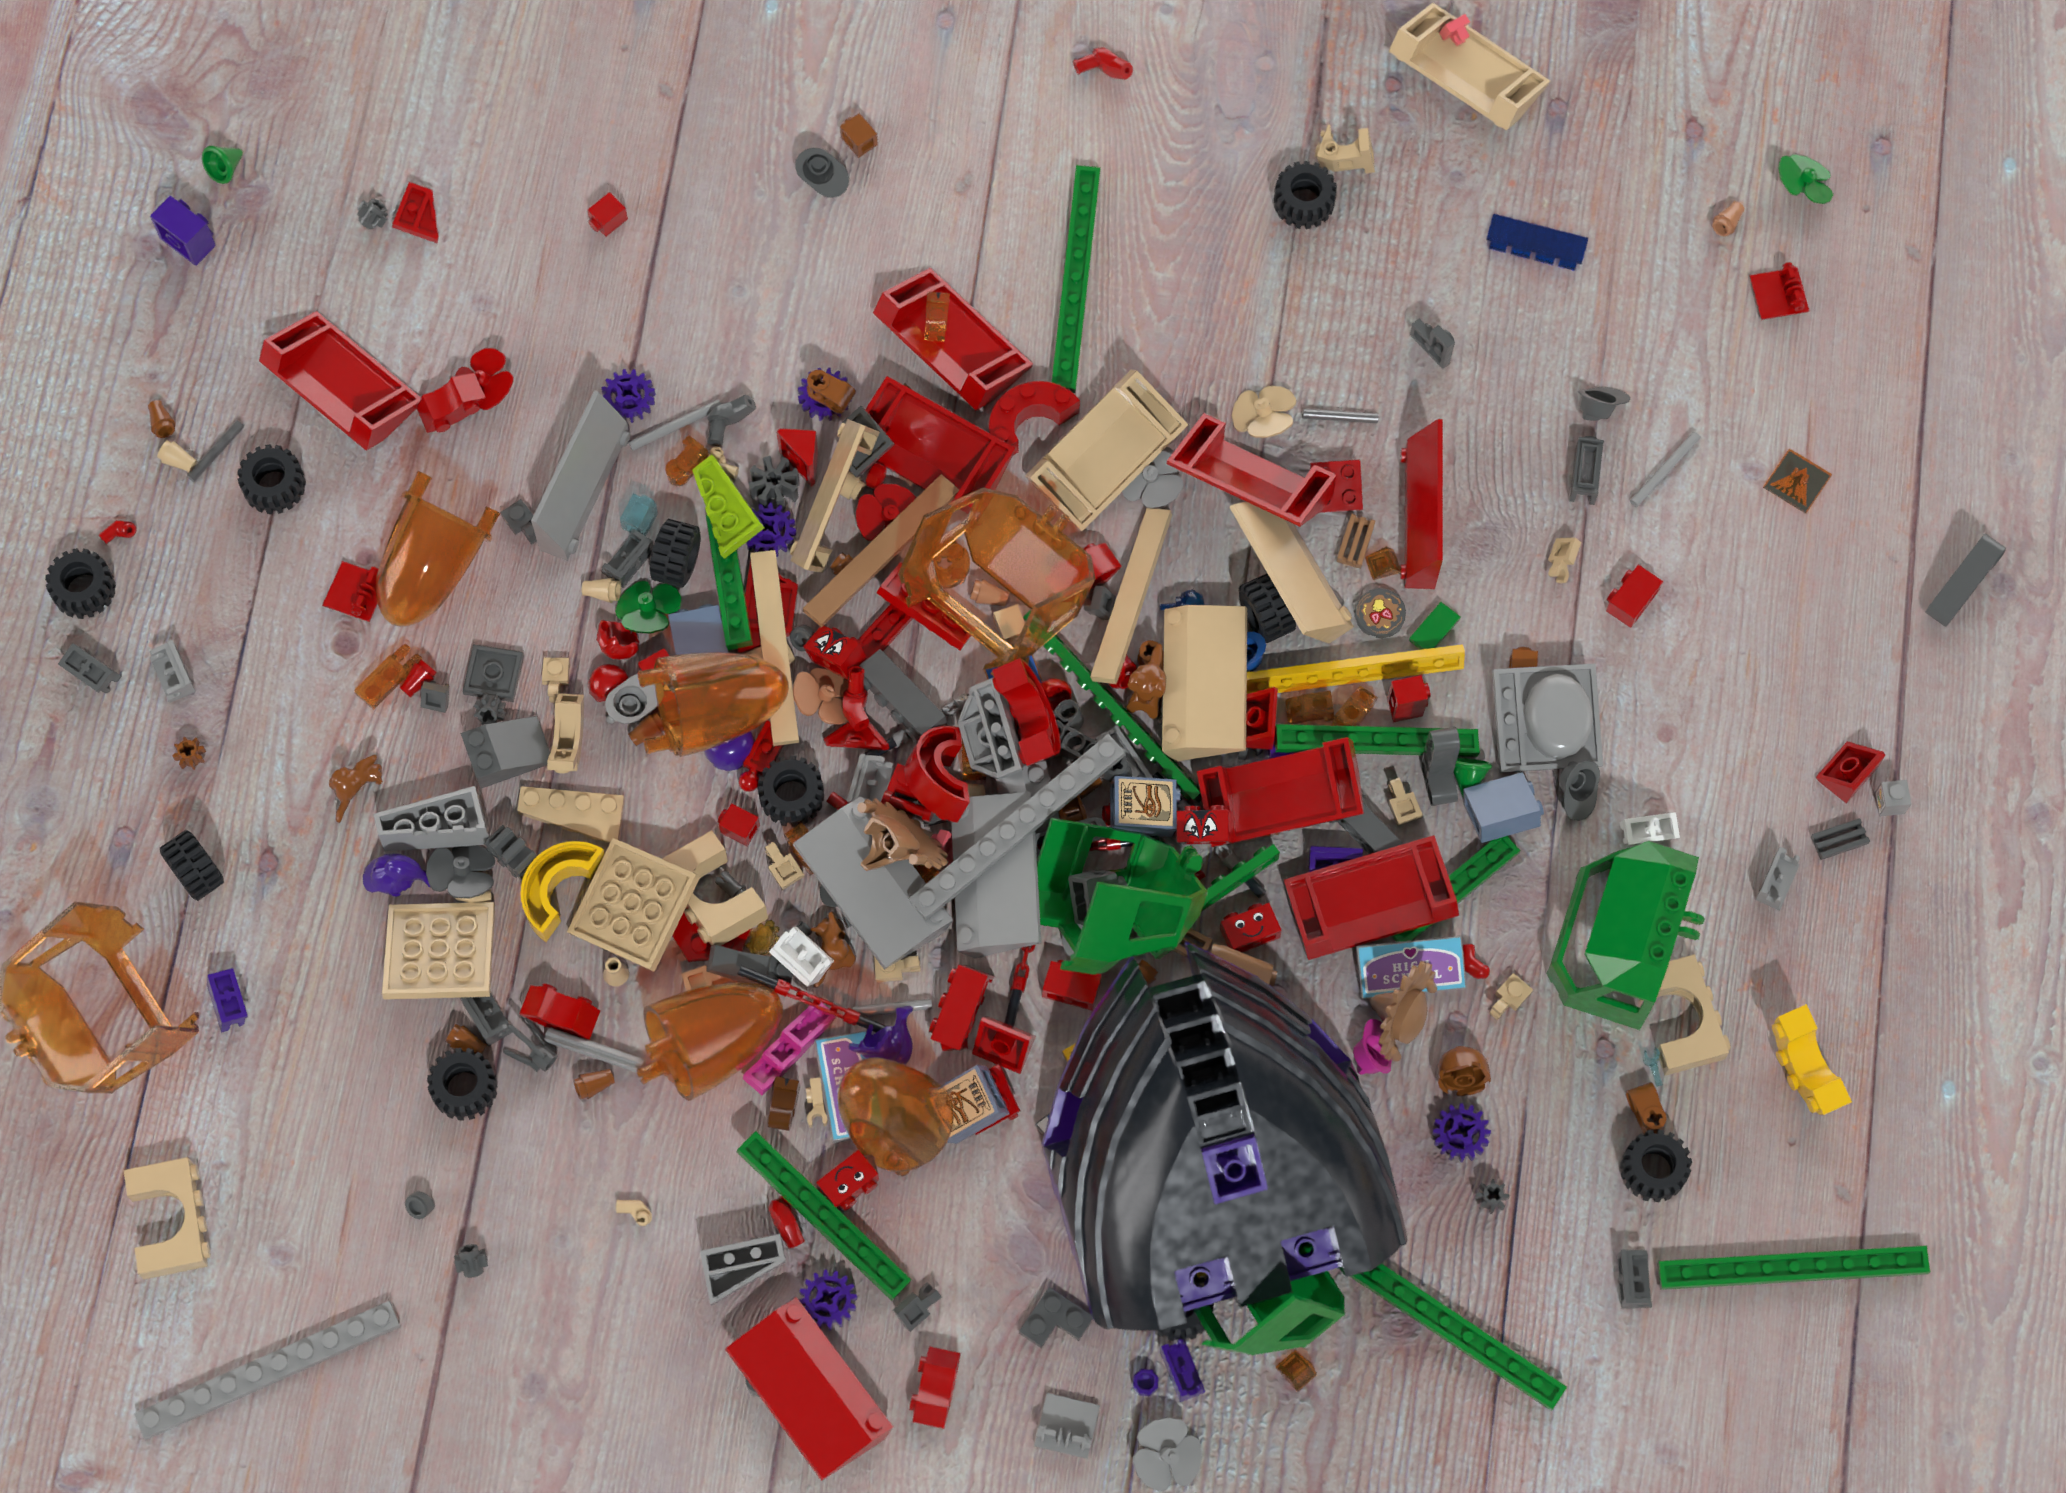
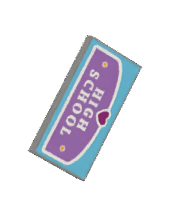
(1386, 963)
(834, 1060)

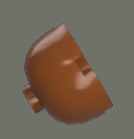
(1463, 1071)

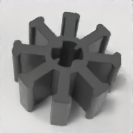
(786, 482)
(510, 851)

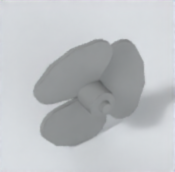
(1153, 486)
(1173, 1449)

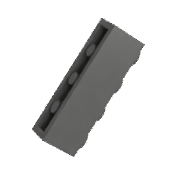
(900, 696)

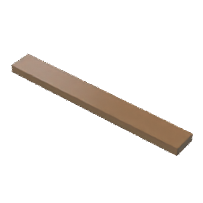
(878, 552)

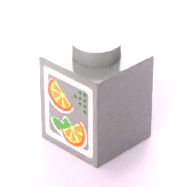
(1893, 798)

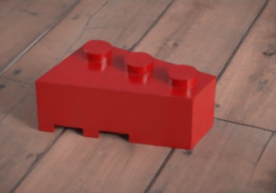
(959, 1006)

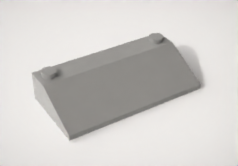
(579, 478)
(873, 899)
(1003, 903)

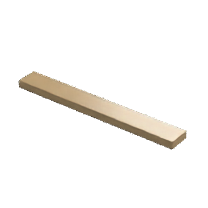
(1131, 596)
(774, 639)

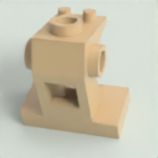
(1346, 157)

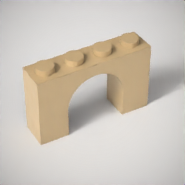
(723, 920)
(1708, 1043)
(187, 1248)

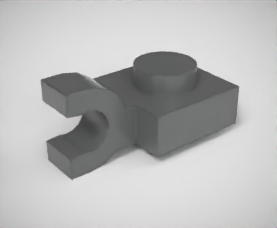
(519, 519)
(914, 1308)

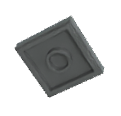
(493, 672)

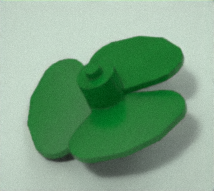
(1799, 176)
(640, 608)

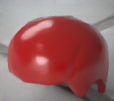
(604, 680)
(1056, 691)

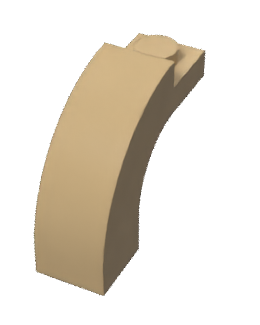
(567, 733)

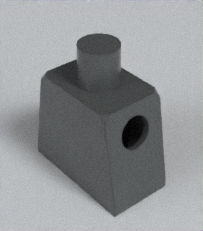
(1083, 887)

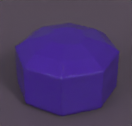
(1145, 1382)

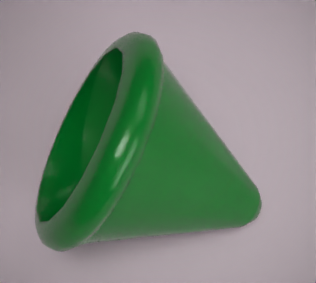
(221, 162)
(1470, 772)

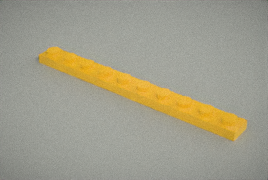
(1358, 669)

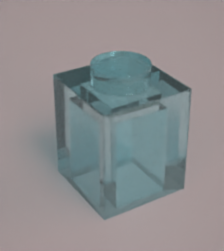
(639, 514)

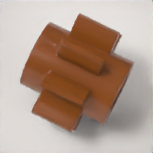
(182, 755)

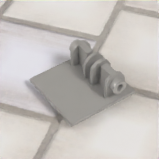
(1067, 1425)

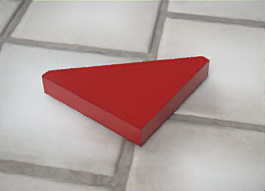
(865, 739)

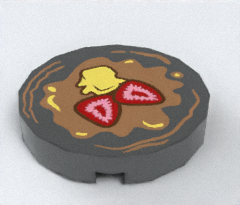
(1380, 613)

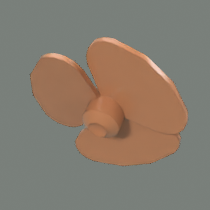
(819, 692)

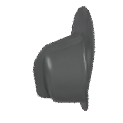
(822, 172)
(1601, 402)
(1580, 788)

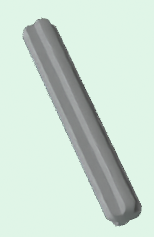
(594, 1049)

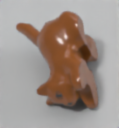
(1148, 685)
(348, 781)
(833, 944)

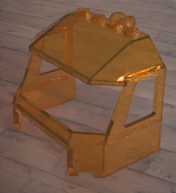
(1018, 552)
(52, 1026)

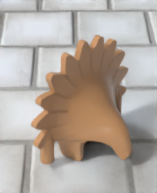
(898, 838)
(1404, 1009)

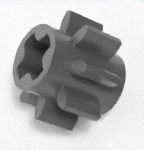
(372, 214)
(489, 709)
(1493, 1203)
(470, 1260)

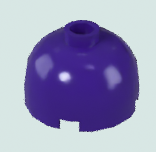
(731, 754)

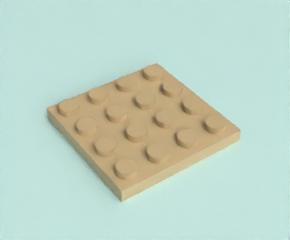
(633, 904)
(438, 950)

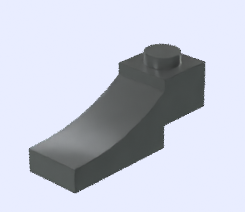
(727, 963)

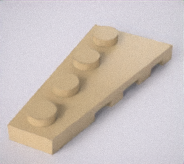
(582, 812)

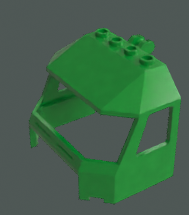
(1158, 902)
(1631, 930)
(1284, 1320)

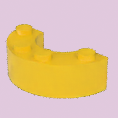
(546, 873)
(1804, 1063)

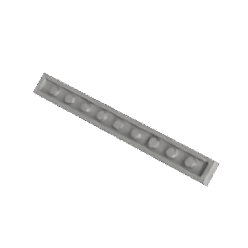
(1017, 827)
(267, 1370)

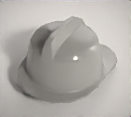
(630, 701)

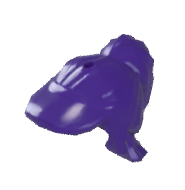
(392, 874)
(890, 1042)

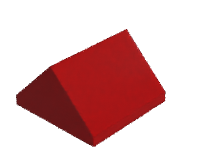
(801, 450)
(1261, 718)
(1850, 769)
(1002, 1044)

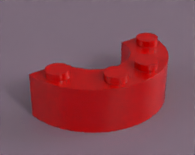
(1030, 401)
(1032, 710)
(929, 778)

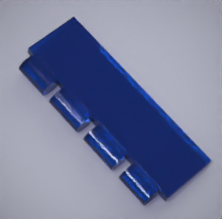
(1543, 241)

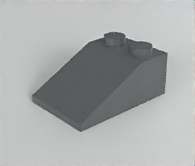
(506, 749)

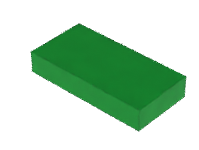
(1435, 627)

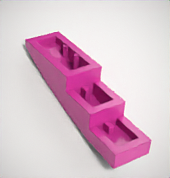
(788, 1048)

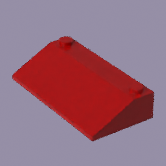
(974, 354)
(339, 379)
(936, 442)
(1250, 477)
(1423, 507)
(1286, 790)
(1371, 897)
(809, 1389)

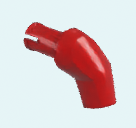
(1106, 62)
(855, 699)
(785, 1222)

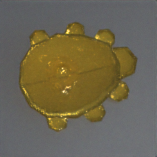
(763, 938)

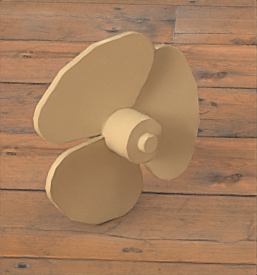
(1261, 414)

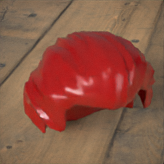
(616, 640)

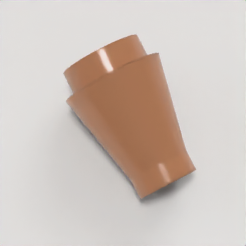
(1727, 220)
(987, 593)

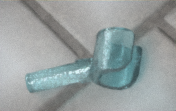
(1653, 1064)

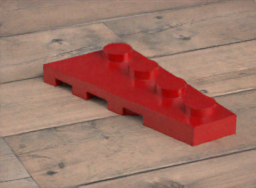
(923, 612)

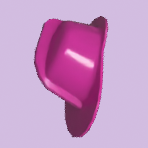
(1368, 1050)

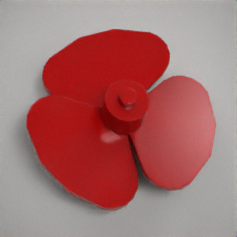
(485, 364)
(881, 509)

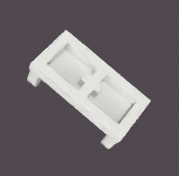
(1650, 828)
(801, 956)

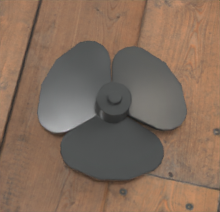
(455, 871)

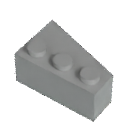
(739, 1264)

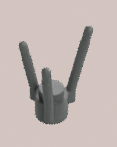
(542, 1056)

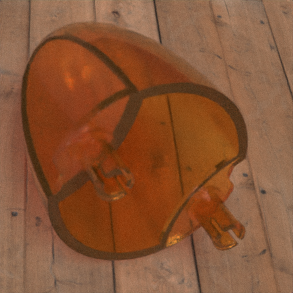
(426, 556)
(711, 699)
(708, 1034)
(894, 1113)

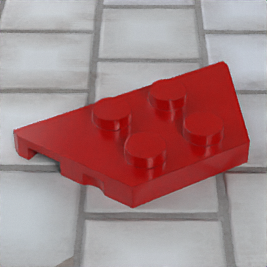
(789, 595)
(694, 948)

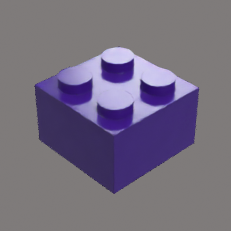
(183, 230)

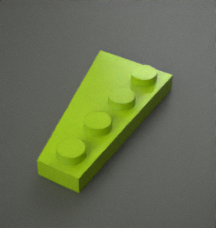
(728, 511)

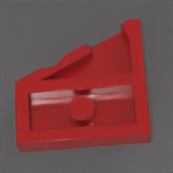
(417, 213)

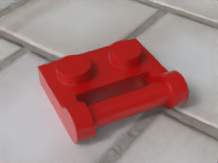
(899, 785)

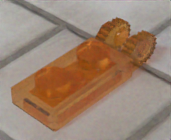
(386, 677)

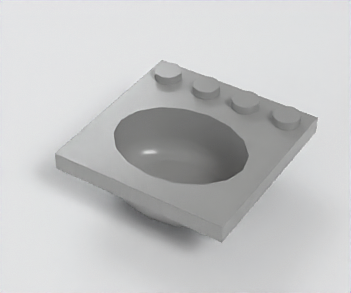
(1546, 717)

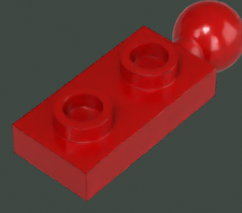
(760, 756)

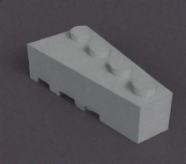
(434, 823)

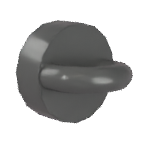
(800, 636)
(419, 1205)

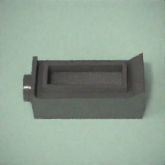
(1586, 468)

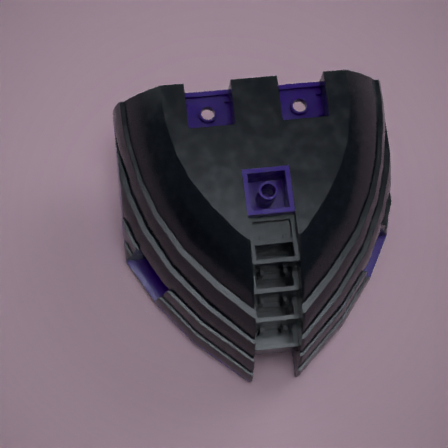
(1212, 1140)

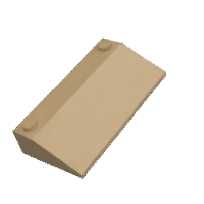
(1473, 71)
(1107, 449)
(808, 551)
(1294, 573)
(1204, 681)

